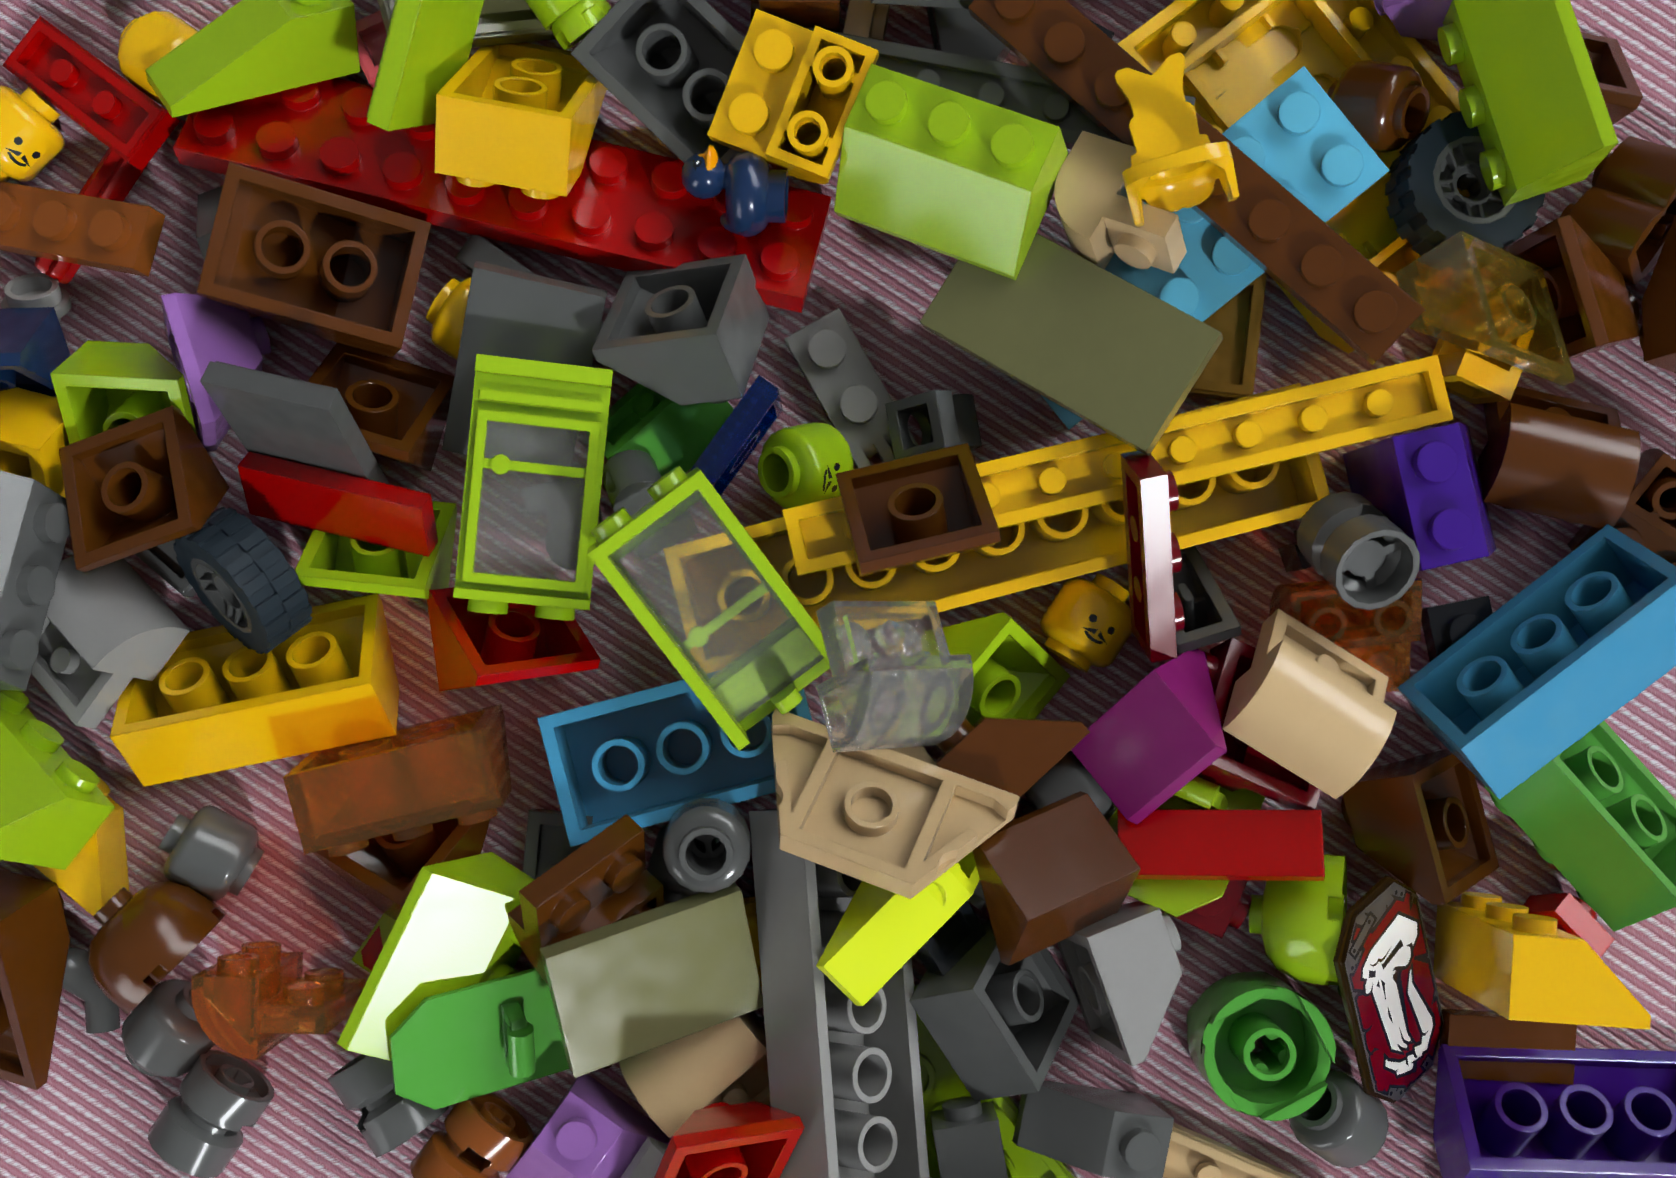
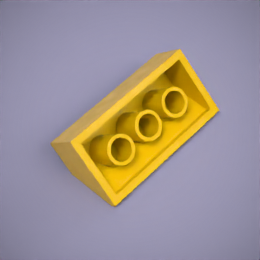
(238, 708)

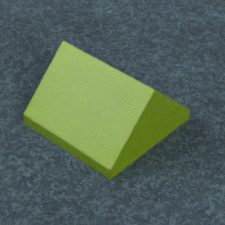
(372, 568)

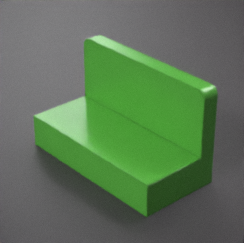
(663, 428)

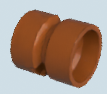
(478, 1141)

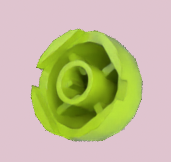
(1303, 923)

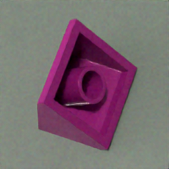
(1155, 737)

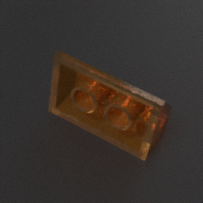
(402, 782)

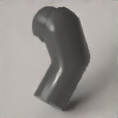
(100, 1011)

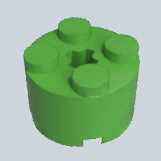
(1296, 1042)

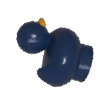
(752, 189)

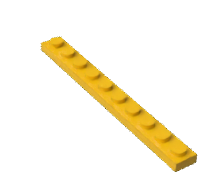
(1192, 448)

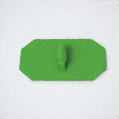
(477, 1041)

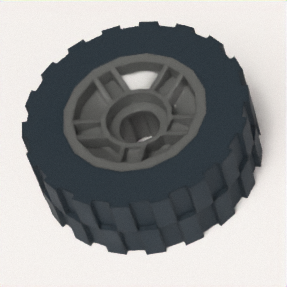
(1426, 194)
(244, 580)

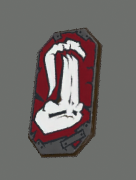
(1388, 989)

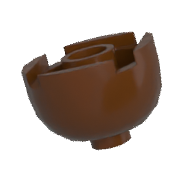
(147, 938)

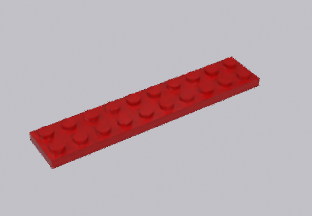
(619, 214)

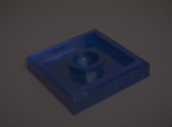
(740, 434)

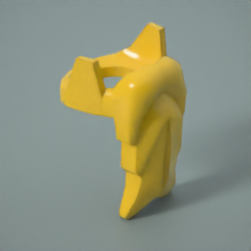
(1172, 160)

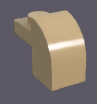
(1099, 215)

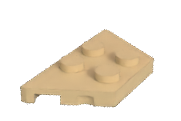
(877, 809)

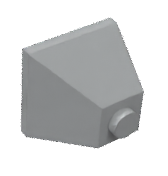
(1125, 977)

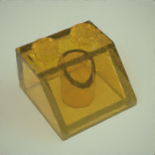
(1488, 306)

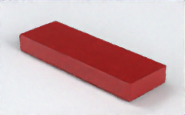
(91, 93)
(339, 503)
(1227, 845)

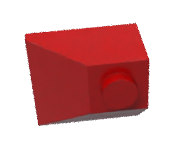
(732, 1142)

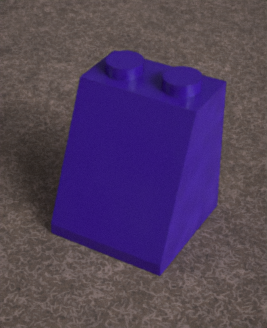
(1429, 490)

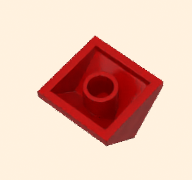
(501, 648)

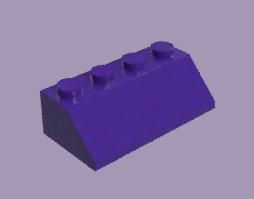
(1604, 1126)

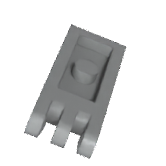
(845, 385)

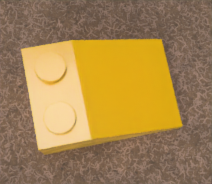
(517, 119)

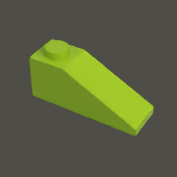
(258, 52)

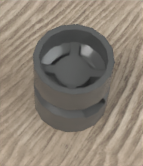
(1358, 550)
(386, 1117)
(205, 1123)

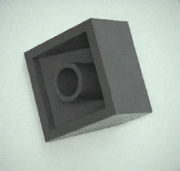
(686, 329)
(997, 1019)

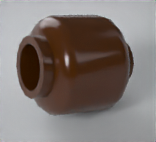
(1382, 102)

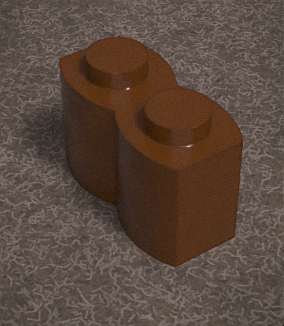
(1630, 205)

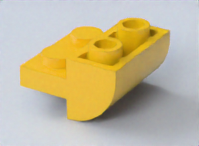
(791, 96)

